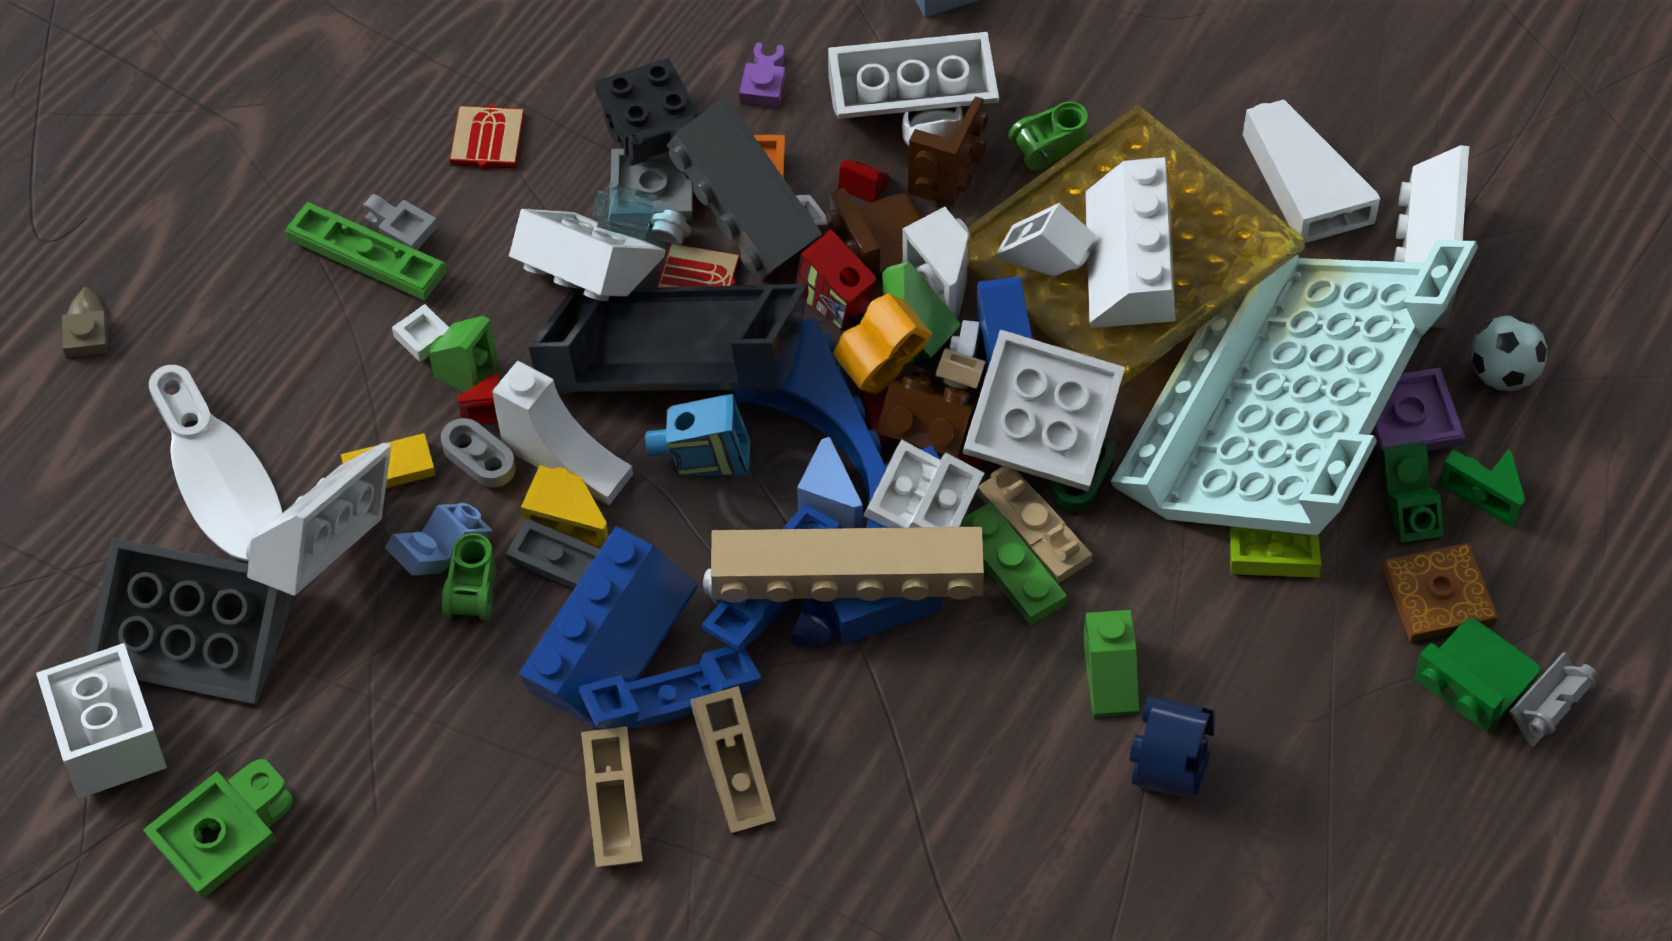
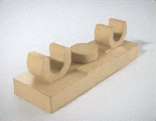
(1035, 523)

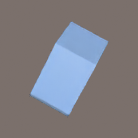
(829, 488)

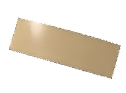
(611, 797)

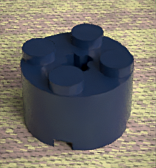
(1174, 747)

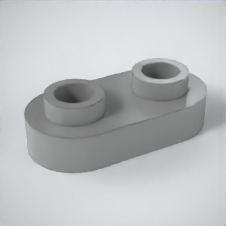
(481, 455)

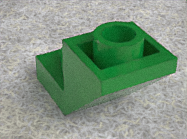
(1408, 493)

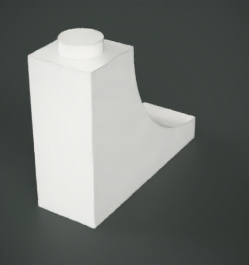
(546, 434)

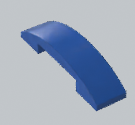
(745, 621)
(668, 694)

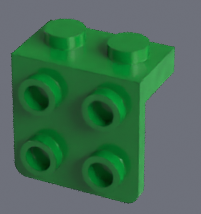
(1476, 673)

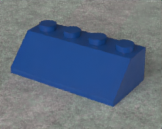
(608, 623)

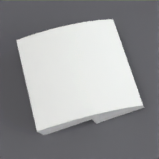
(923, 490)

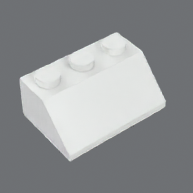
(582, 253)

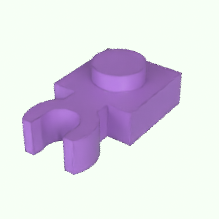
(764, 80)

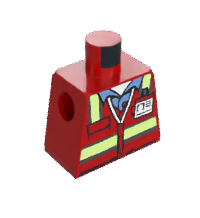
(836, 281)

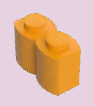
(881, 343)

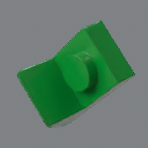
(1492, 491)

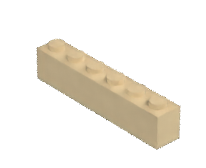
(847, 563)

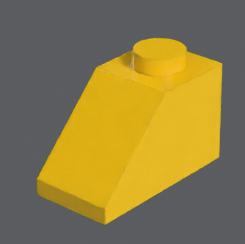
(565, 505)

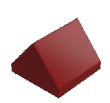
(862, 180)

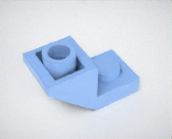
(432, 548)

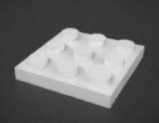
(1044, 410)

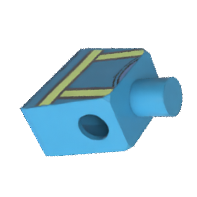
(704, 438)

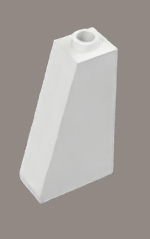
(1306, 175)

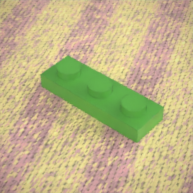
(1015, 566)

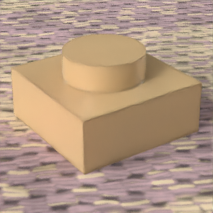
(960, 369)

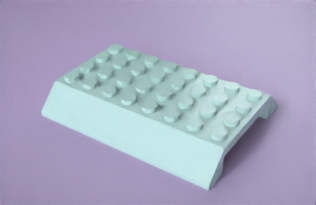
(1285, 390)

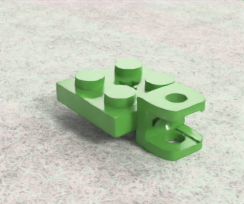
(239, 809)

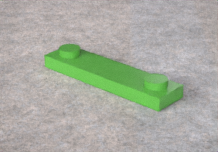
(366, 251)

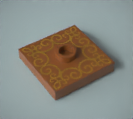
(1438, 591)

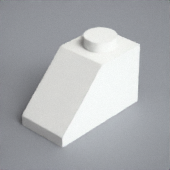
(1047, 242)

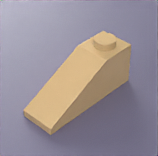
(733, 758)

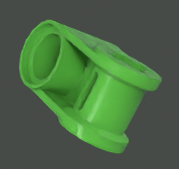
(1051, 134)
(470, 586)

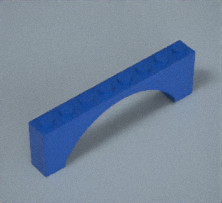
(821, 396)

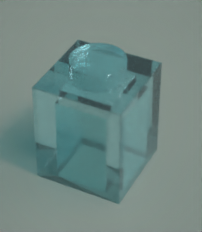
(625, 210)

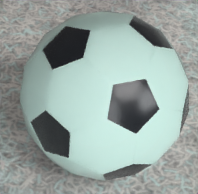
(1508, 353)

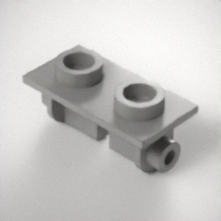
(1551, 698)

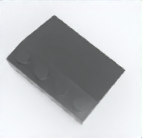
(189, 620)

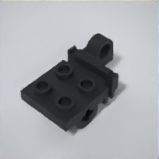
(646, 108)

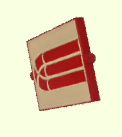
(487, 136)
(697, 267)

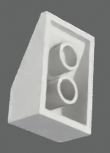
(100, 721)

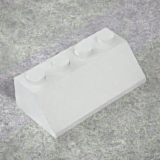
(911, 75)
(1433, 209)
(1132, 246)
(321, 523)

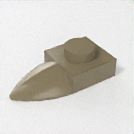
(85, 326)

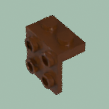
(943, 166)
(872, 230)
(928, 413)

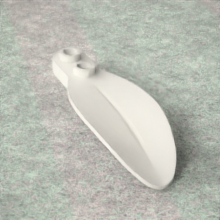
(213, 466)

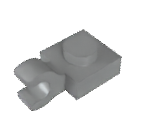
(401, 223)

